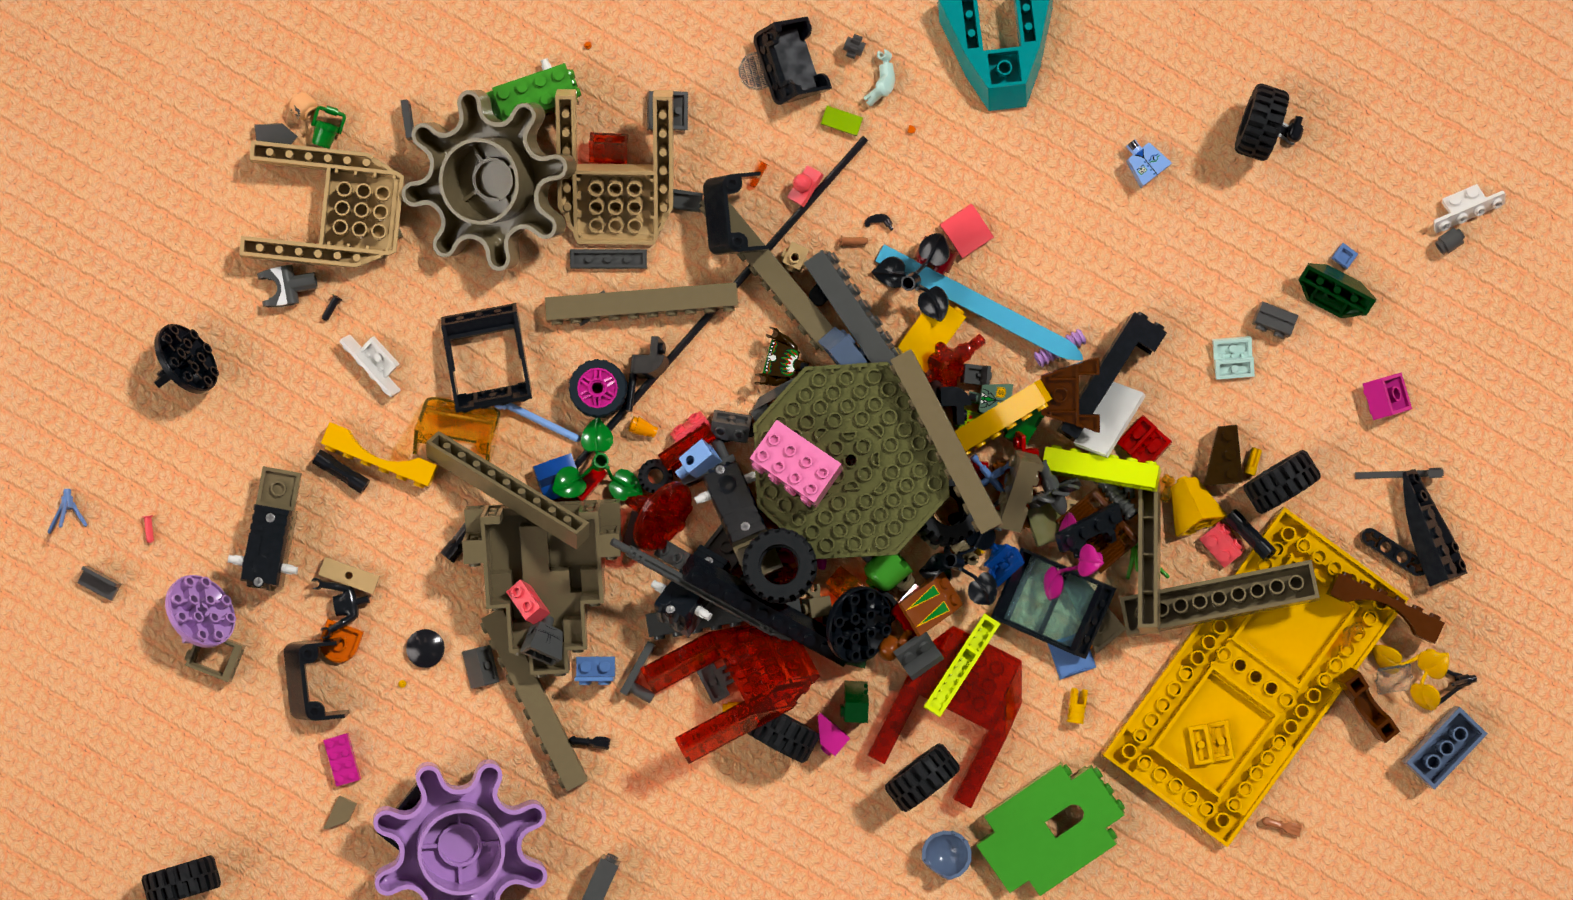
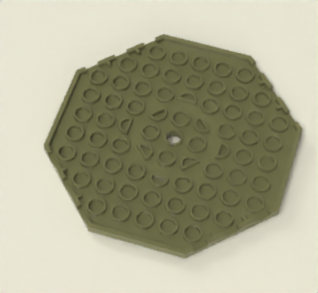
(896, 474)

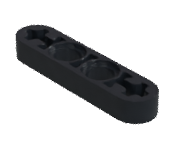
(1392, 553)

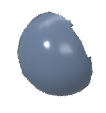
(947, 854)

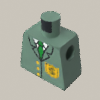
(990, 396)

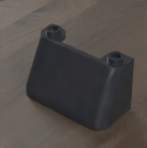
(788, 61)

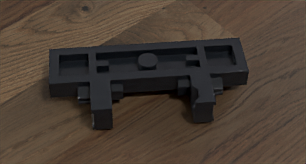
(1099, 522)

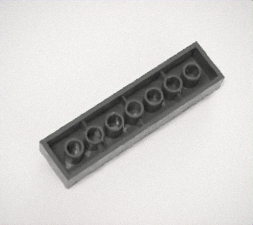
(851, 307)

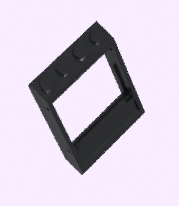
(481, 323)

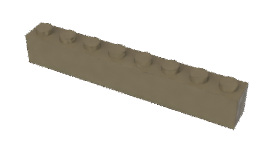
(1149, 560)

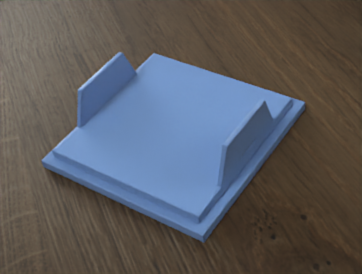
(1070, 664)

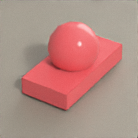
(804, 185)

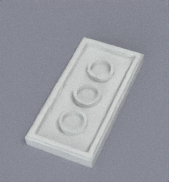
(1115, 414)

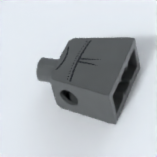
(544, 642)

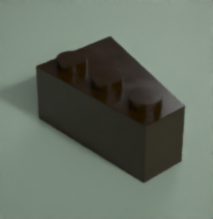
(1225, 458)

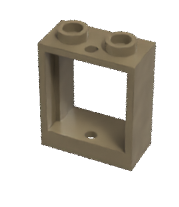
(231, 666)

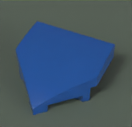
(1003, 562)

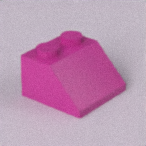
(1387, 396)
(830, 736)

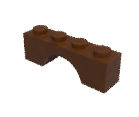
(1358, 693)

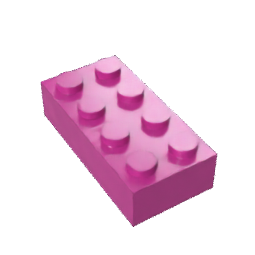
(342, 759)

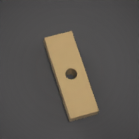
(338, 572)

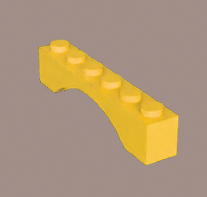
(342, 439)

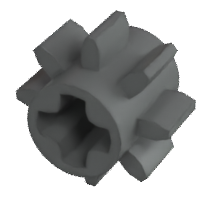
(854, 46)

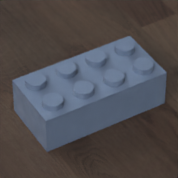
(1444, 747)

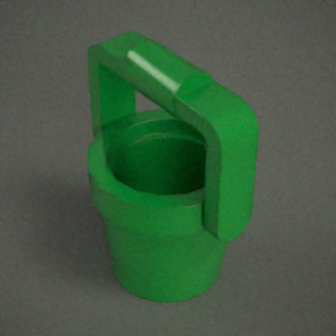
(325, 132)

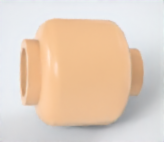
(302, 106)

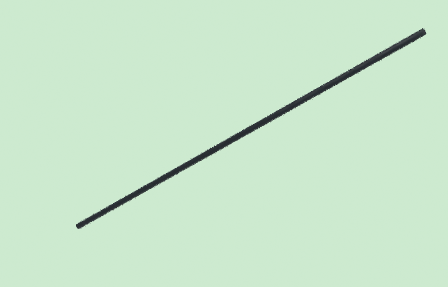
(739, 280)

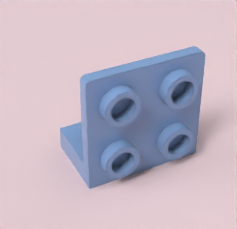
(595, 669)

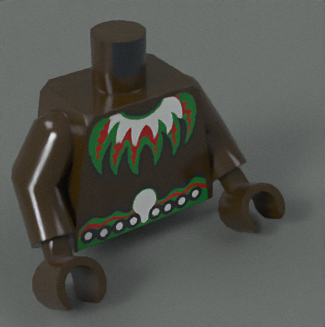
(781, 360)

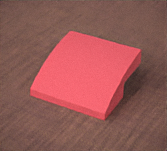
(966, 230)

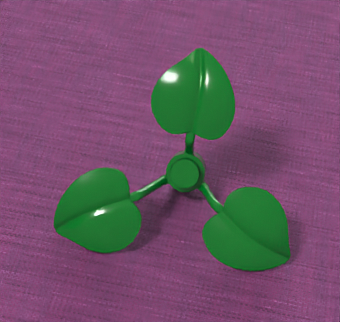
(596, 438)

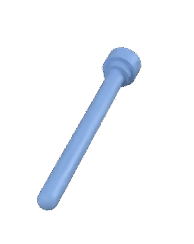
(541, 421)

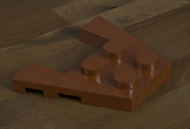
(1064, 391)

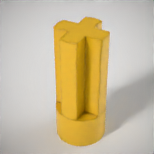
(1253, 461)

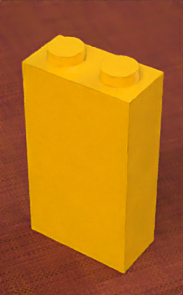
(928, 332)

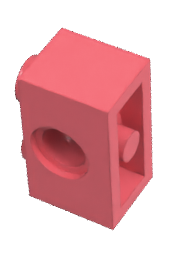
(528, 602)

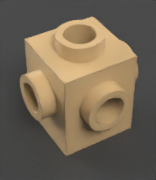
(794, 250)

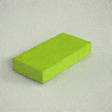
(841, 120)

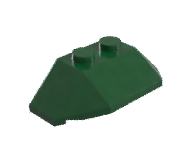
(1335, 291)

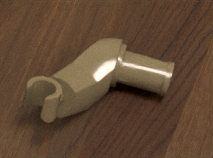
(963, 545)

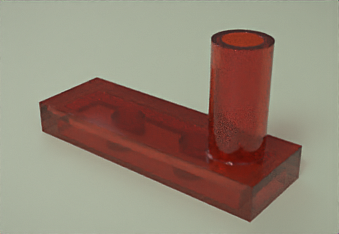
(671, 455)

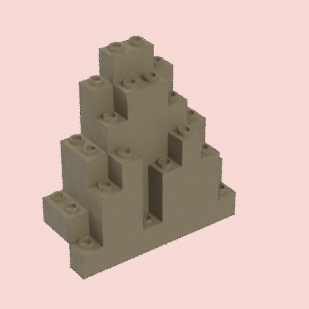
(558, 573)

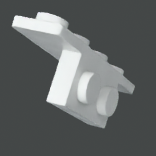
(1467, 205)
(375, 361)

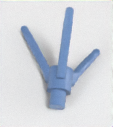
(66, 504)

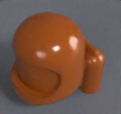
(892, 643)

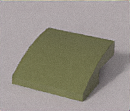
(1043, 524)

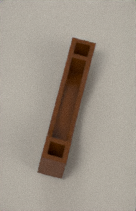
(1422, 625)

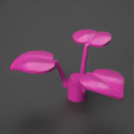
(1088, 563)

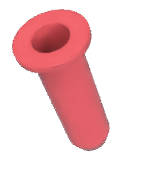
(148, 528)

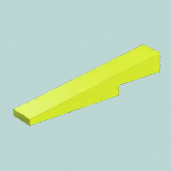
(961, 665)

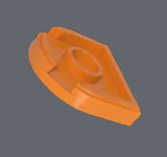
(347, 647)

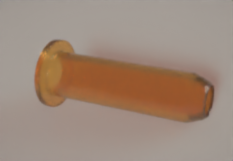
(762, 166)

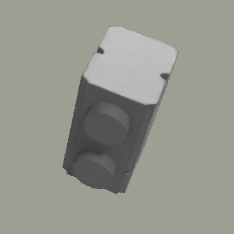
(1275, 320)

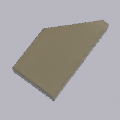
(341, 812)

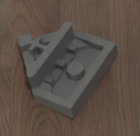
(274, 133)

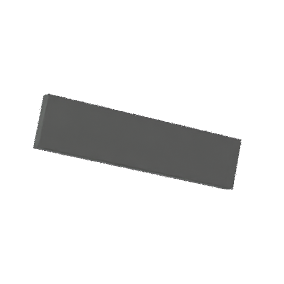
(608, 258)

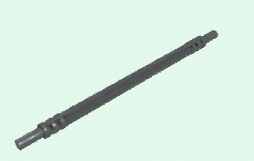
(677, 577)

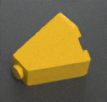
(1193, 507)

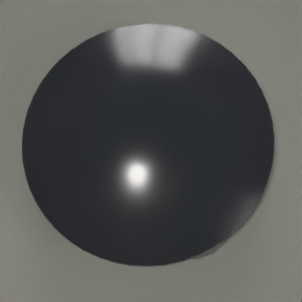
(425, 648)

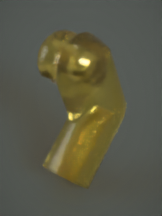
(1169, 482)
(1349, 632)

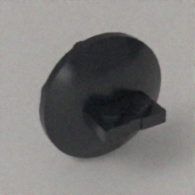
(185, 359)
(858, 624)

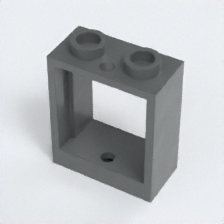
(602, 877)

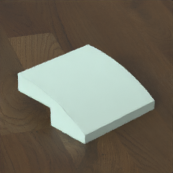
(1233, 357)

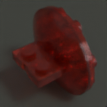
(660, 515)

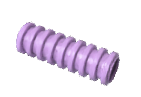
(1043, 356)

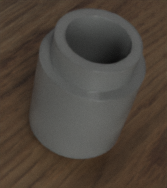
(1450, 241)

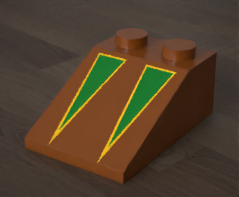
(930, 603)

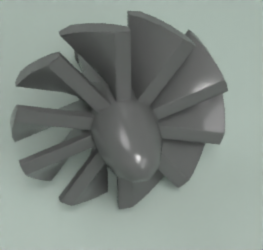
(1054, 491)

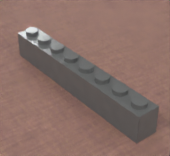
(719, 617)

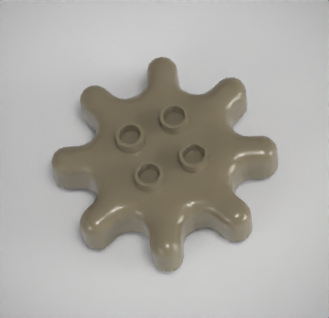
(488, 179)

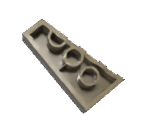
(1018, 489)

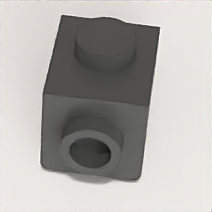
(976, 375)

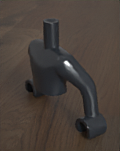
(344, 604)

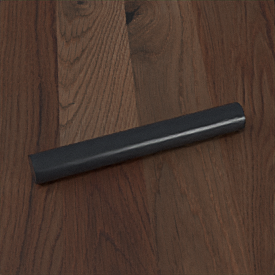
(631, 387)

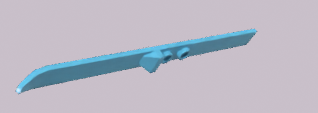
(988, 308)

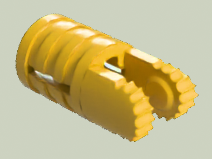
(1075, 710)

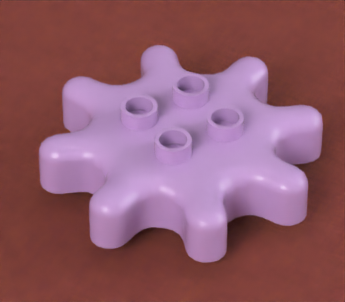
(459, 839)

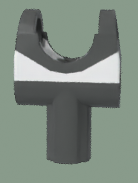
(287, 285)

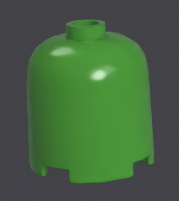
(886, 571)

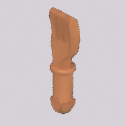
(1290, 828)

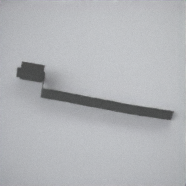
(1431, 473)

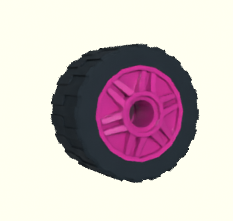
(590, 375)

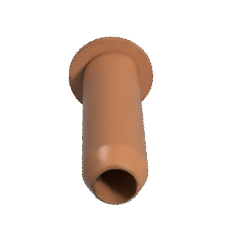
(853, 240)

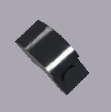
(654, 364)
(957, 399)

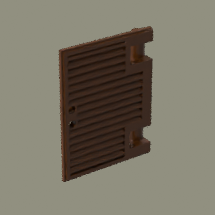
(1110, 552)

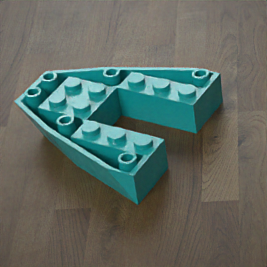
(1003, 75)

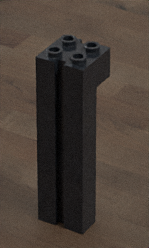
(1135, 332)

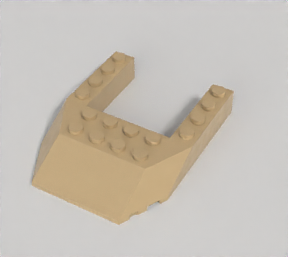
(617, 199)
(357, 211)

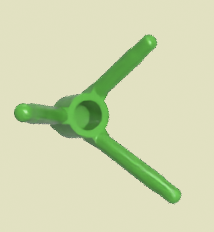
(1134, 555)

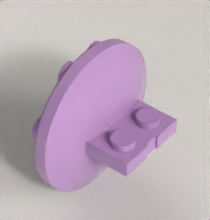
(200, 611)

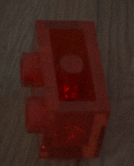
(608, 148)

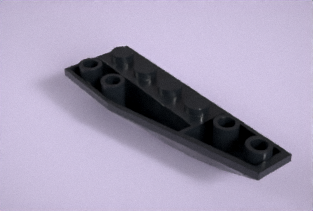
(1430, 534)

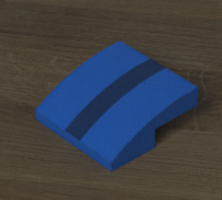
(546, 473)

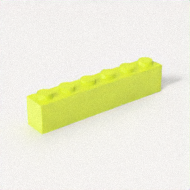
(1101, 469)

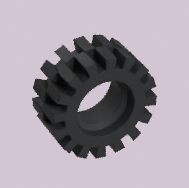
(646, 468)

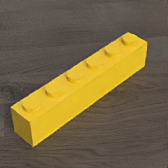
(1003, 415)

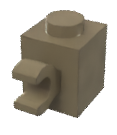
(817, 605)

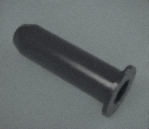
(331, 307)

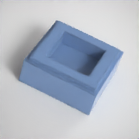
(1344, 256)

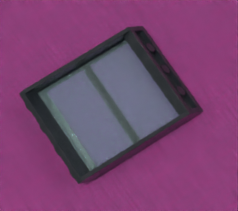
(1064, 622)

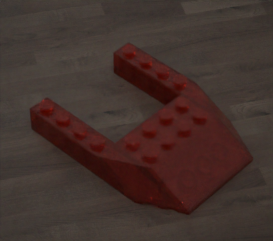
(764, 668)
(986, 697)

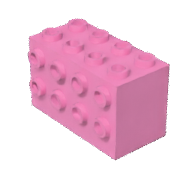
(795, 464)

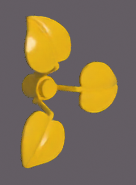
(1432, 662)

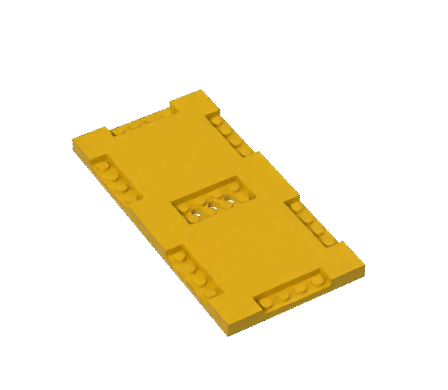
(1288, 647)

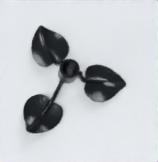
(891, 273)
(984, 588)

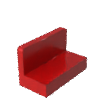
(592, 481)

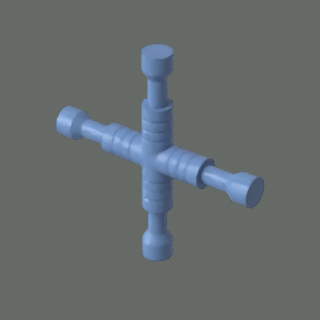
(990, 477)

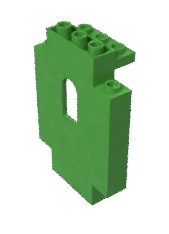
(1026, 848)

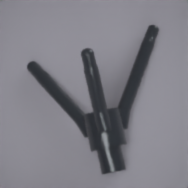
(1460, 682)

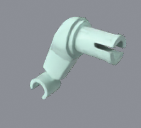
(886, 81)

